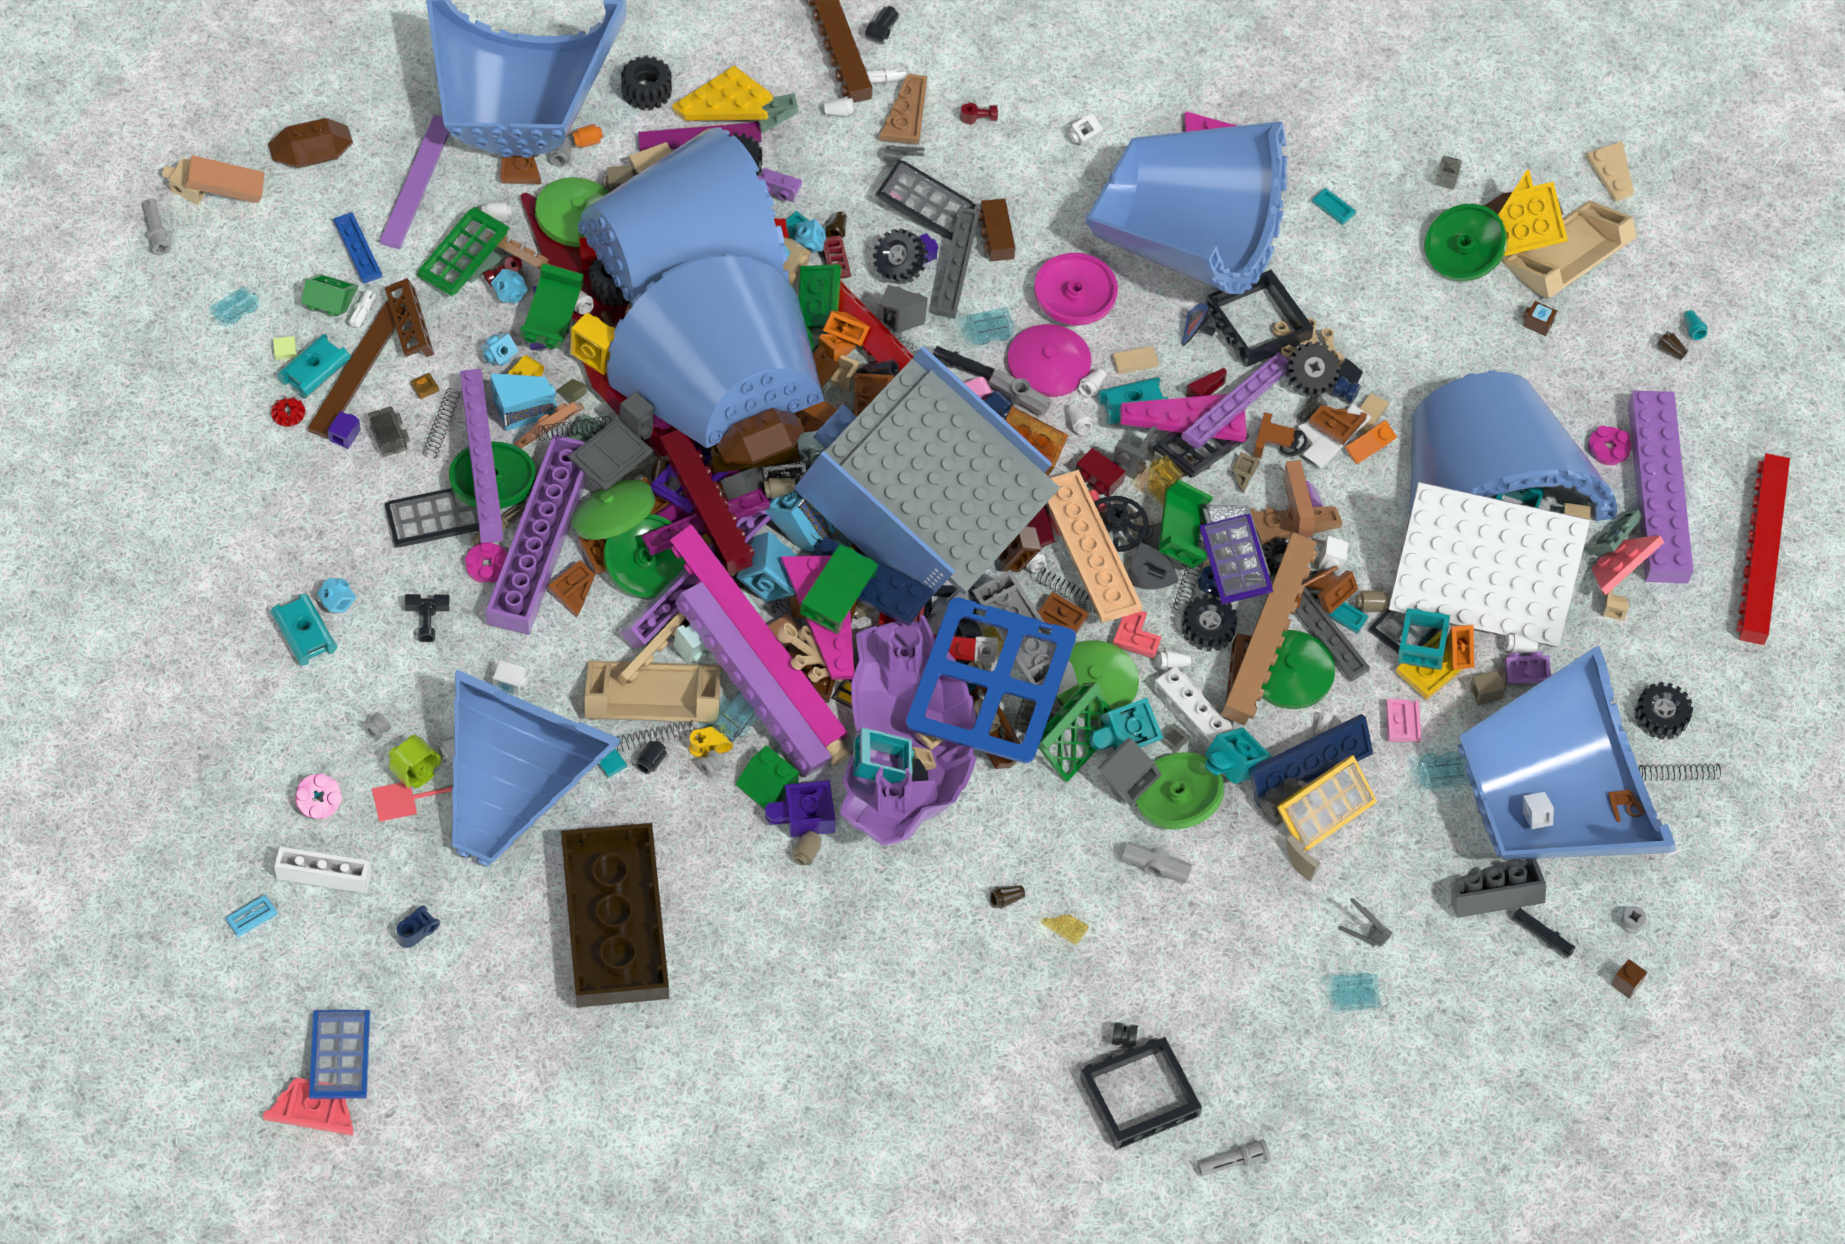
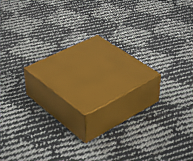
(424, 385)

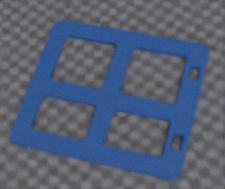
(997, 681)

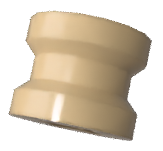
(838, 752)

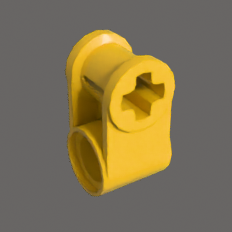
(528, 367)
(707, 740)

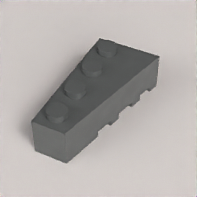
(1499, 889)

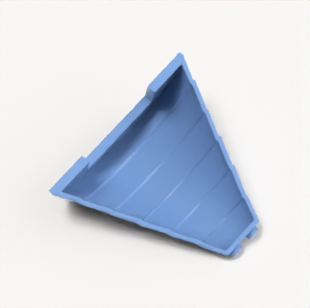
(512, 765)

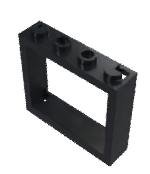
(1285, 302)
(1154, 1125)

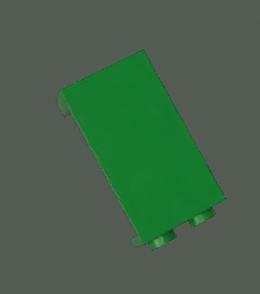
(552, 306)
(1182, 523)
(838, 588)

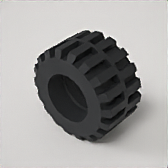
(646, 94)
(604, 286)

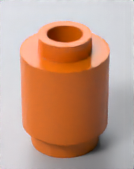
(587, 136)

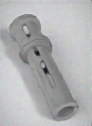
(157, 233)
(1244, 1156)

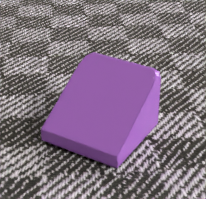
(1314, 495)

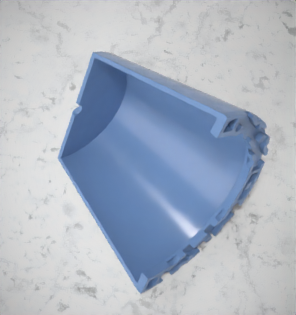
(518, 88)
(1198, 202)
(685, 208)
(715, 346)
(1498, 438)
(1574, 749)

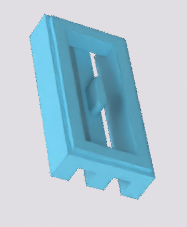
(254, 923)

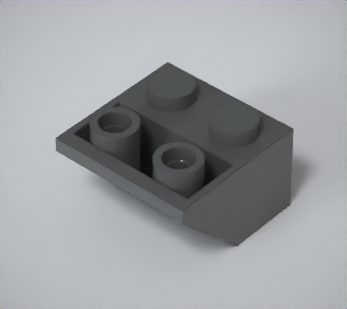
(902, 309)
(1129, 771)

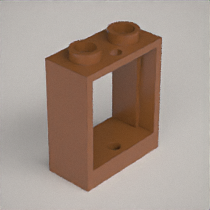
(815, 416)

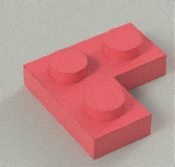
(1132, 638)

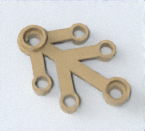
(1327, 339)
(788, 634)

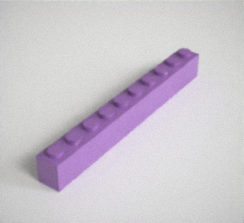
(481, 456)
(663, 606)
(753, 679)

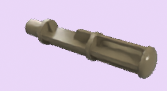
(476, 540)

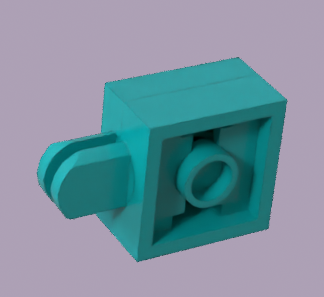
(1136, 722)
(1234, 755)

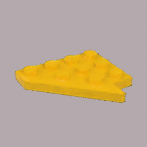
(725, 97)
(1532, 217)

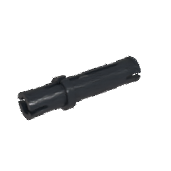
(963, 363)
(1551, 938)

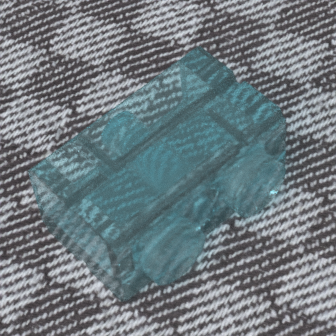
(990, 326)
(735, 718)
(1442, 770)

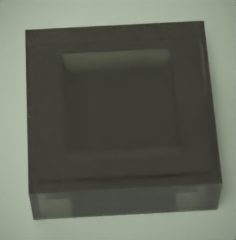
(1175, 738)

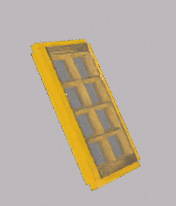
(1327, 803)

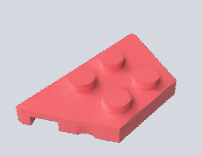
(1618, 564)
(297, 1109)

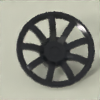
(1118, 519)

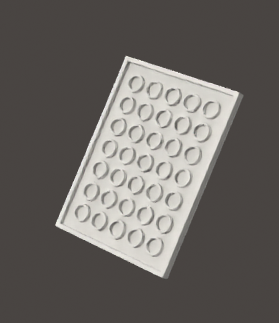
(1489, 563)

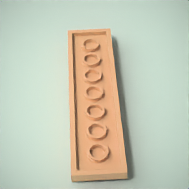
(1092, 549)

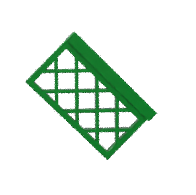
(1060, 722)

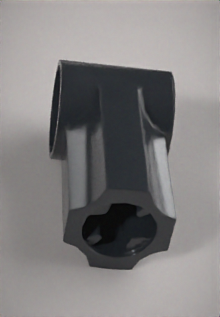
(881, 27)
(886, 367)

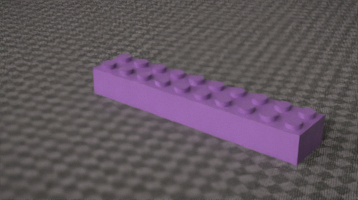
(1660, 485)
(538, 539)

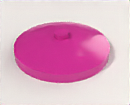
(1076, 288)
(1049, 359)

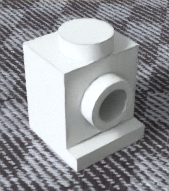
(1087, 124)
(986, 651)

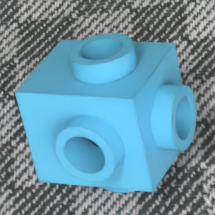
(810, 235)
(509, 286)
(499, 349)
(336, 595)

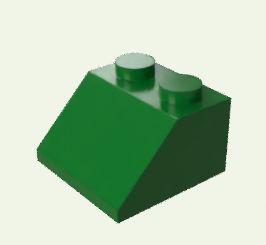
(328, 294)
(766, 777)

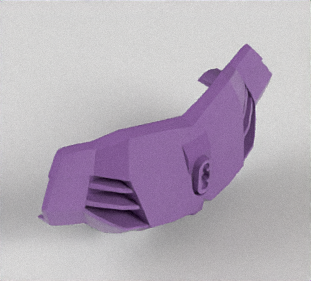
(882, 695)

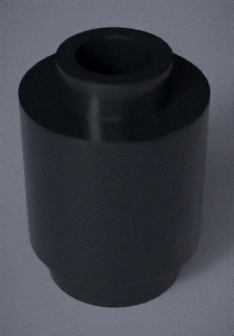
(651, 757)

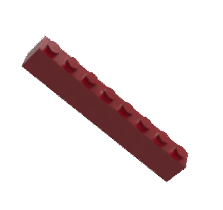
(706, 501)

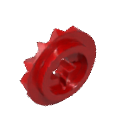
(281, 417)

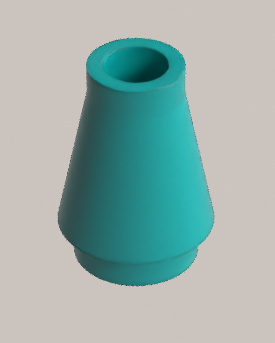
(1695, 326)

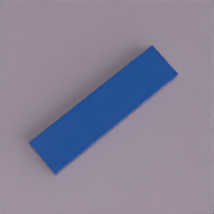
(357, 248)

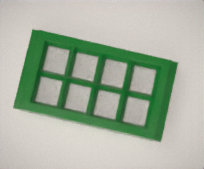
(462, 251)

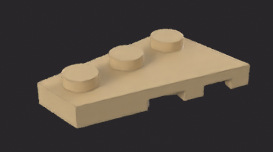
(1613, 170)

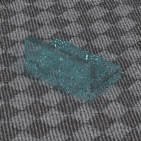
(235, 306)
(1355, 992)

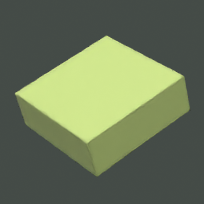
(284, 347)

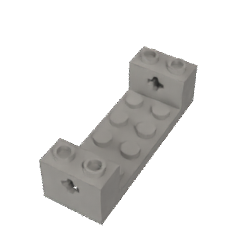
(1034, 654)

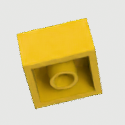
(591, 342)

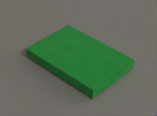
(819, 293)

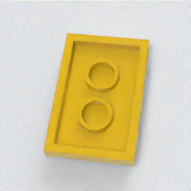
(1429, 680)

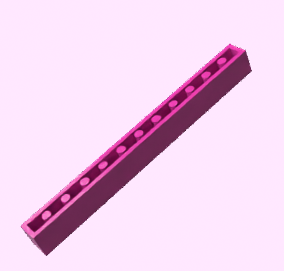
(757, 634)

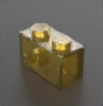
(1161, 475)

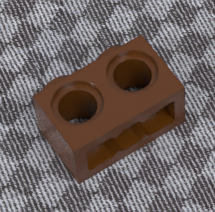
(1020, 551)

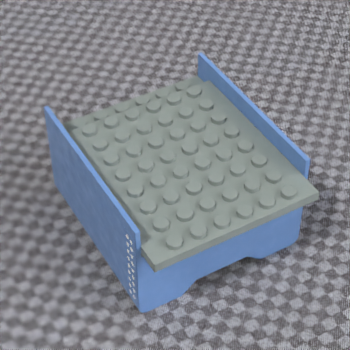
(927, 477)

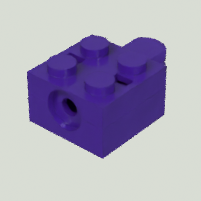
(805, 809)

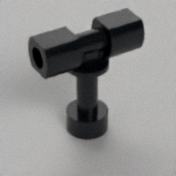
(427, 608)

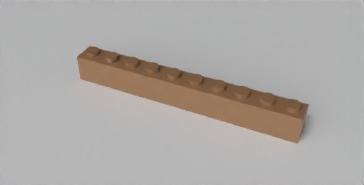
(1269, 628)

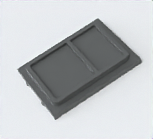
(611, 454)

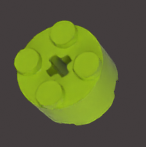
(414, 761)

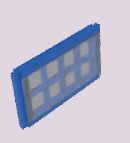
(339, 1054)

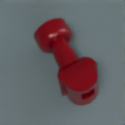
(971, 113)
(510, 263)

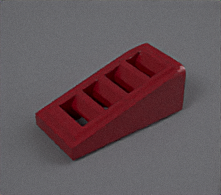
(835, 245)
(1207, 385)

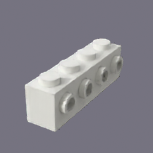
(1191, 706)
(323, 870)

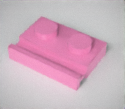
(1403, 720)

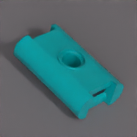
(313, 366)
(1132, 392)
(301, 615)

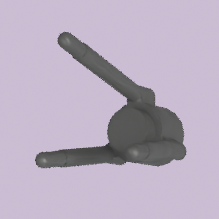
(894, 153)
(1378, 932)

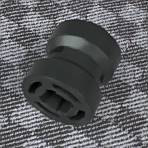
(1124, 1034)

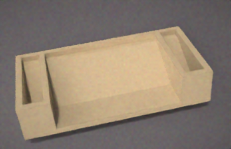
(1592, 236)
(658, 693)

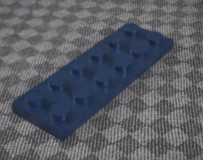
(888, 591)
(1313, 756)

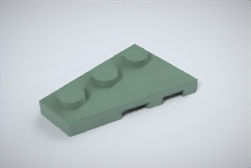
(1614, 534)

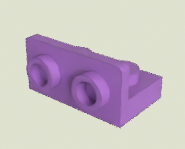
(781, 185)
(1527, 668)

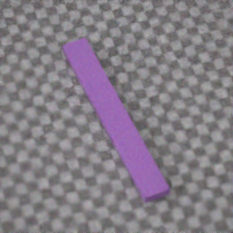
(415, 184)
(1236, 401)

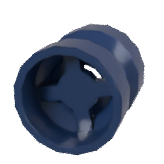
(1346, 389)

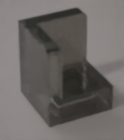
(1448, 172)

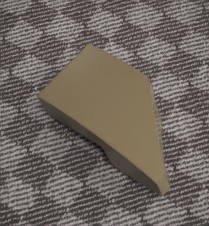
(1244, 470)
(1301, 861)

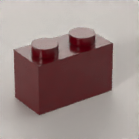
(1100, 472)

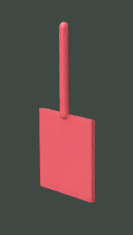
(398, 800)

